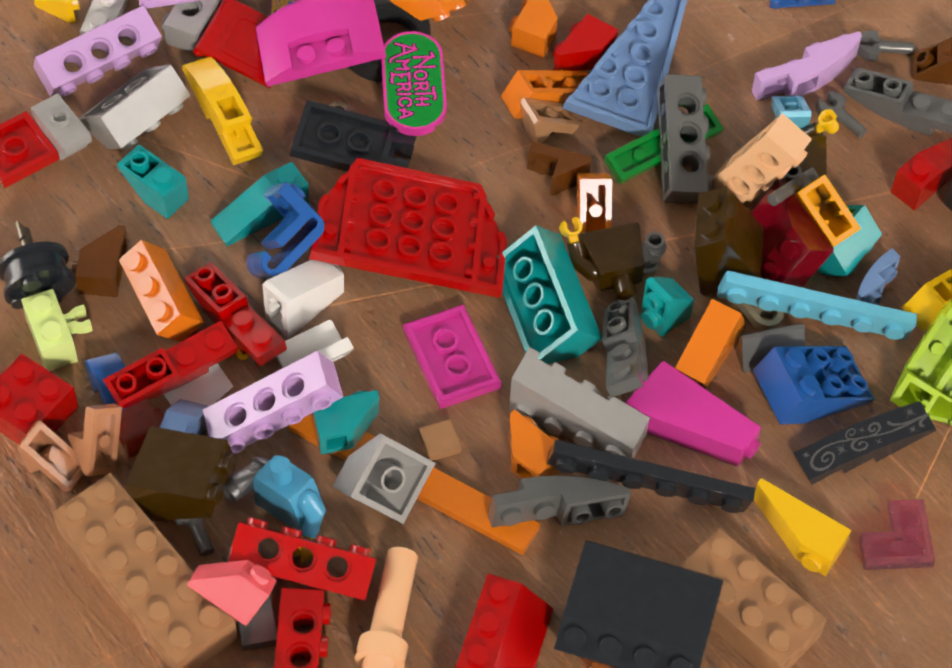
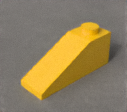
(930, 300)
(804, 530)

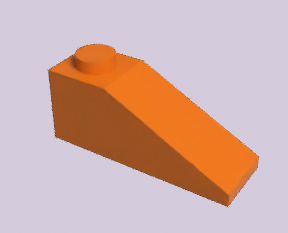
(540, 85)

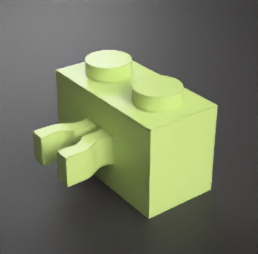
(54, 329)

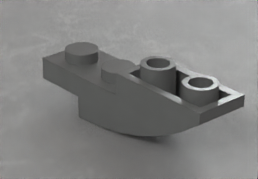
(897, 101)
(625, 347)
(567, 497)

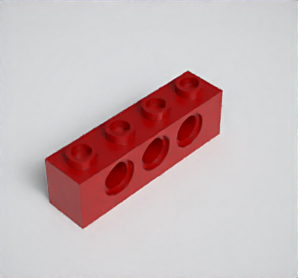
(352, 583)
(298, 609)

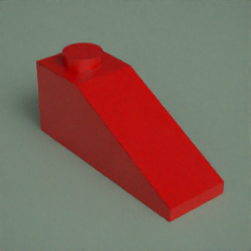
(923, 174)

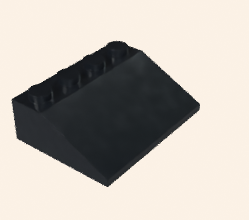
(637, 611)

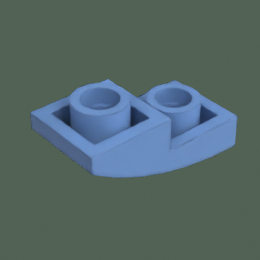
(878, 276)

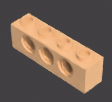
(763, 159)

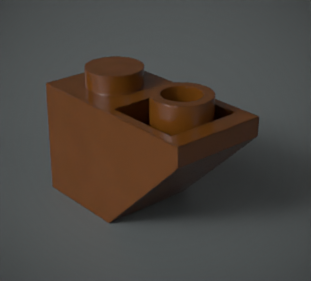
(934, 63)

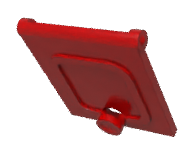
(233, 39)

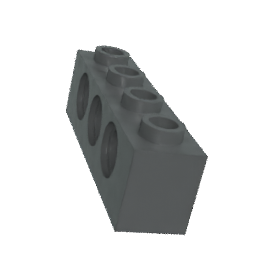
(677, 183)

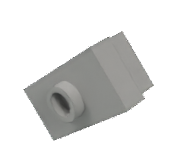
(61, 126)

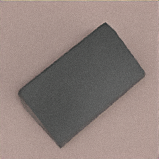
(757, 345)

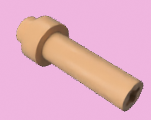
(383, 643)

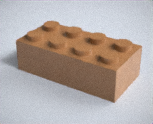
(755, 607)

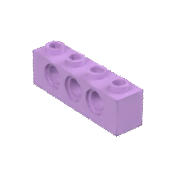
(134, 25)
(274, 402)

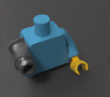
(282, 492)

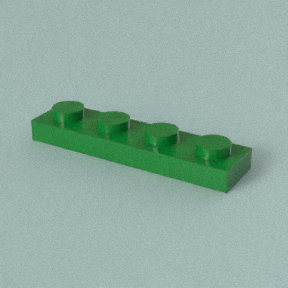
(645, 151)

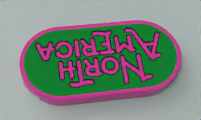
(414, 83)

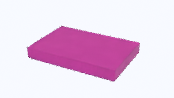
(451, 356)

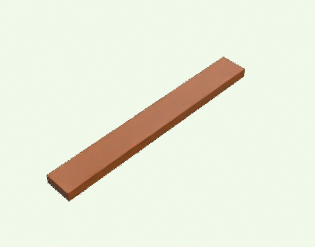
(448, 497)

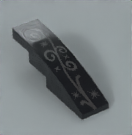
(864, 441)

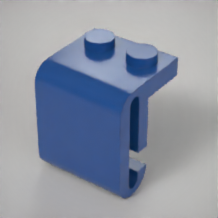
(297, 213)

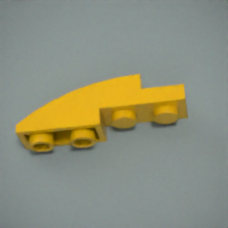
(225, 109)

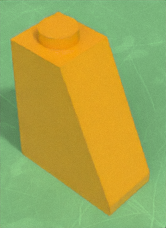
(828, 210)

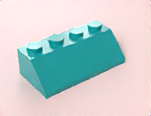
(547, 297)

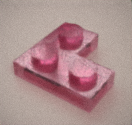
(907, 544)

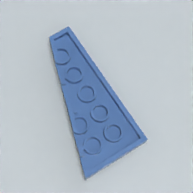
(626, 78)

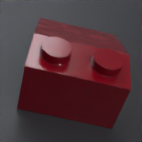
(791, 241)

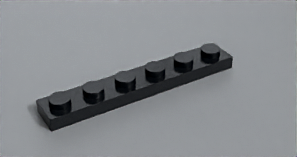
(643, 474)

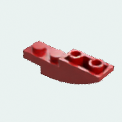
(228, 304)
(172, 367)

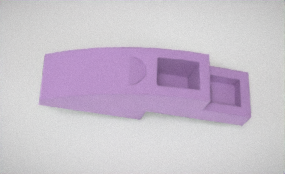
(817, 68)

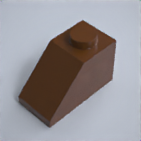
(98, 264)

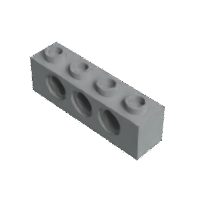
(188, 22)

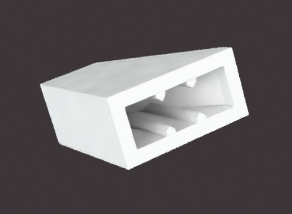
(301, 294)

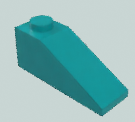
(252, 210)

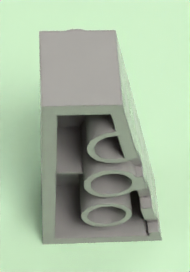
(575, 408)

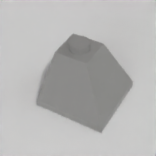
(385, 476)

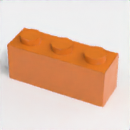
(161, 291)

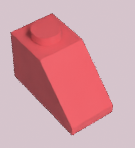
(234, 587)

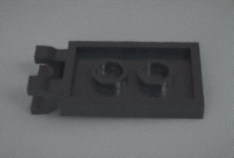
(341, 136)

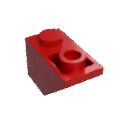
(584, 45)

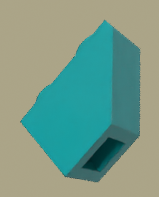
(154, 181)
(665, 305)
(345, 421)

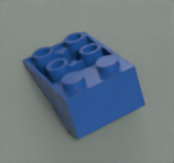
(811, 382)

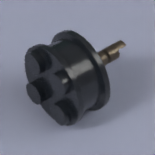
(35, 269)

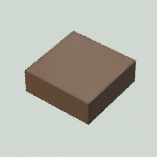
(439, 440)

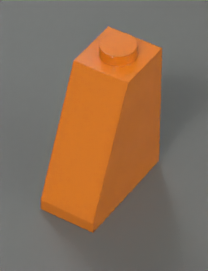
(711, 343)

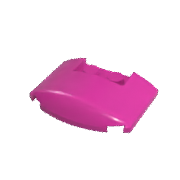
(318, 38)

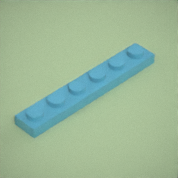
(816, 305)

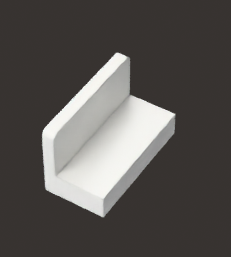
(319, 338)

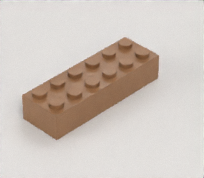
(143, 574)

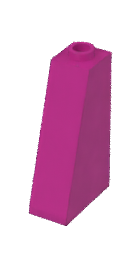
(694, 417)

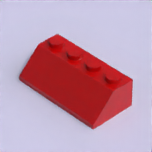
(505, 627)

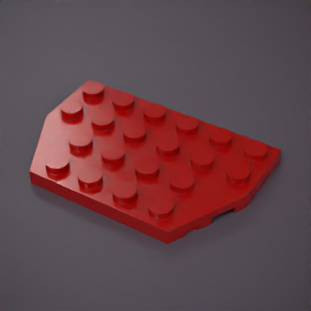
(412, 228)

